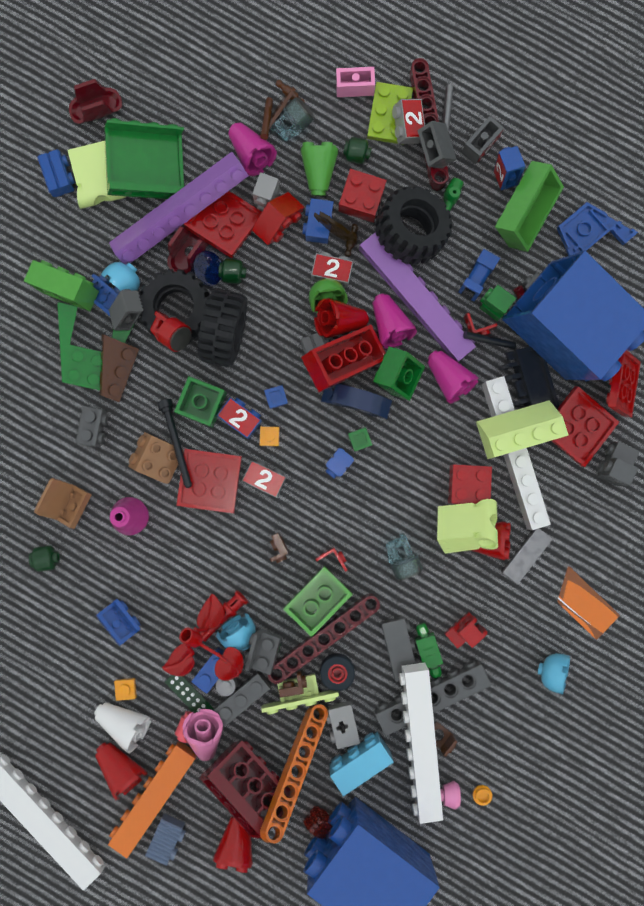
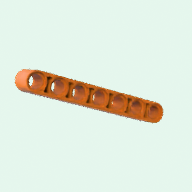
(288, 779)

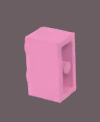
(355, 81)

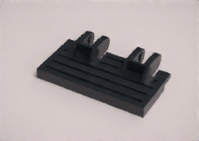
(534, 376)

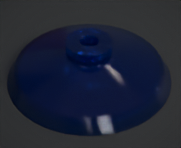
(207, 267)

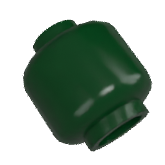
(357, 150)
(232, 271)
(44, 558)

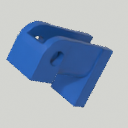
(481, 270)

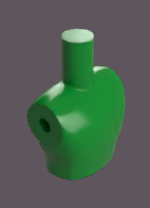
(452, 192)

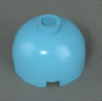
(122, 276)
(237, 632)
(554, 672)

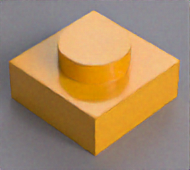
(269, 436)
(125, 689)

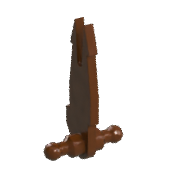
(290, 94)

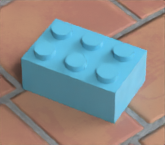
(360, 763)

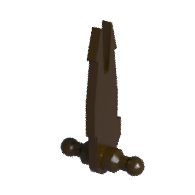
(340, 231)

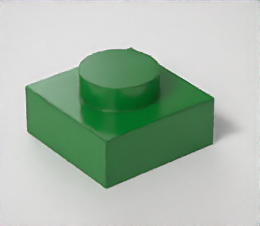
(360, 439)

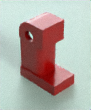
(466, 631)

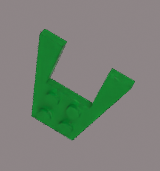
(79, 364)

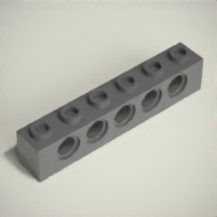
(443, 699)

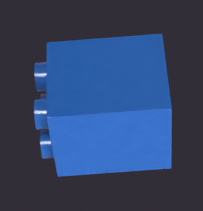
(578, 319)
(367, 862)

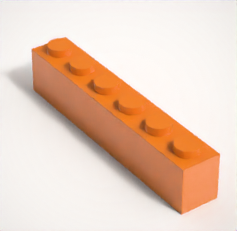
(152, 799)

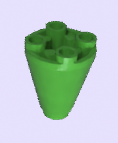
(319, 165)

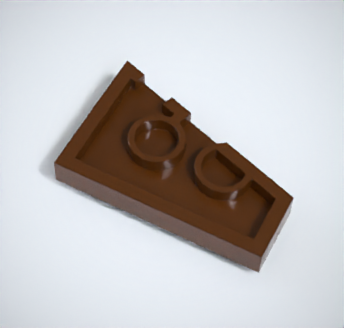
(116, 367)

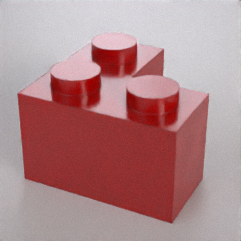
(276, 217)

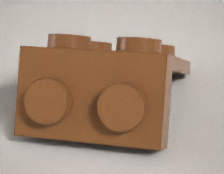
(154, 458)
(62, 502)

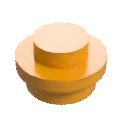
(482, 795)

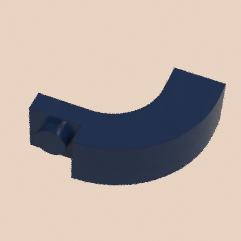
(358, 400)

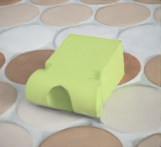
(90, 174)
(467, 526)

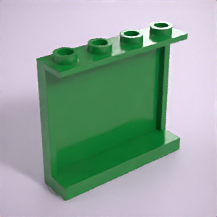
(143, 159)

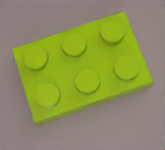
(381, 121)

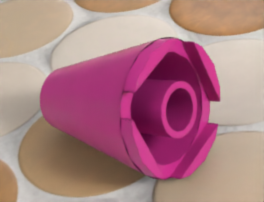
(251, 149)
(391, 322)
(451, 376)
(129, 516)

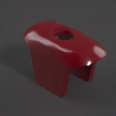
(93, 102)
(177, 247)

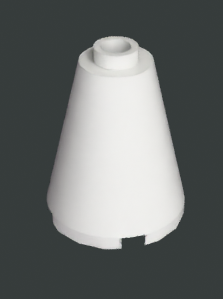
(122, 725)

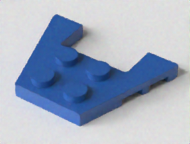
(589, 226)

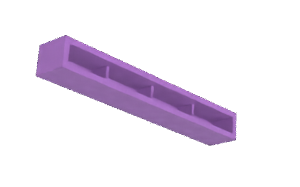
(178, 209)
(418, 299)

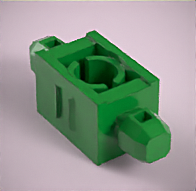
(429, 650)

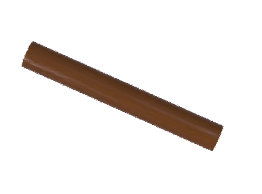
(266, 118)

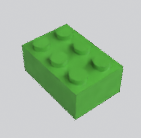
(61, 284)
(317, 601)

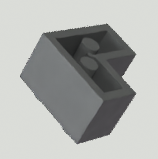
(618, 464)

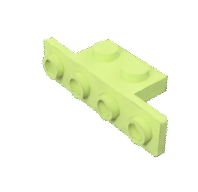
(309, 698)

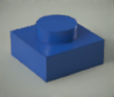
(276, 397)

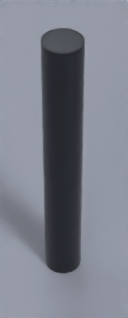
(489, 340)

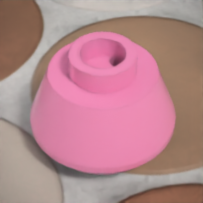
(451, 795)

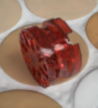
(317, 822)

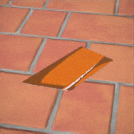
(585, 604)

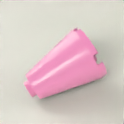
(203, 733)

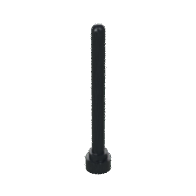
(165, 407)

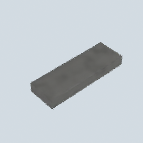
(527, 555)

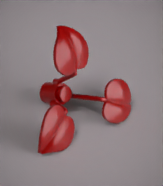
(181, 659)

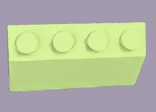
(521, 429)

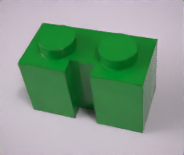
(496, 302)

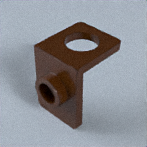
(448, 742)

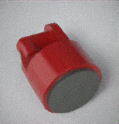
(170, 332)

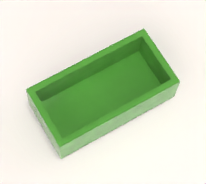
(529, 206)

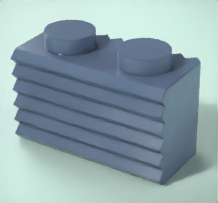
(165, 838)

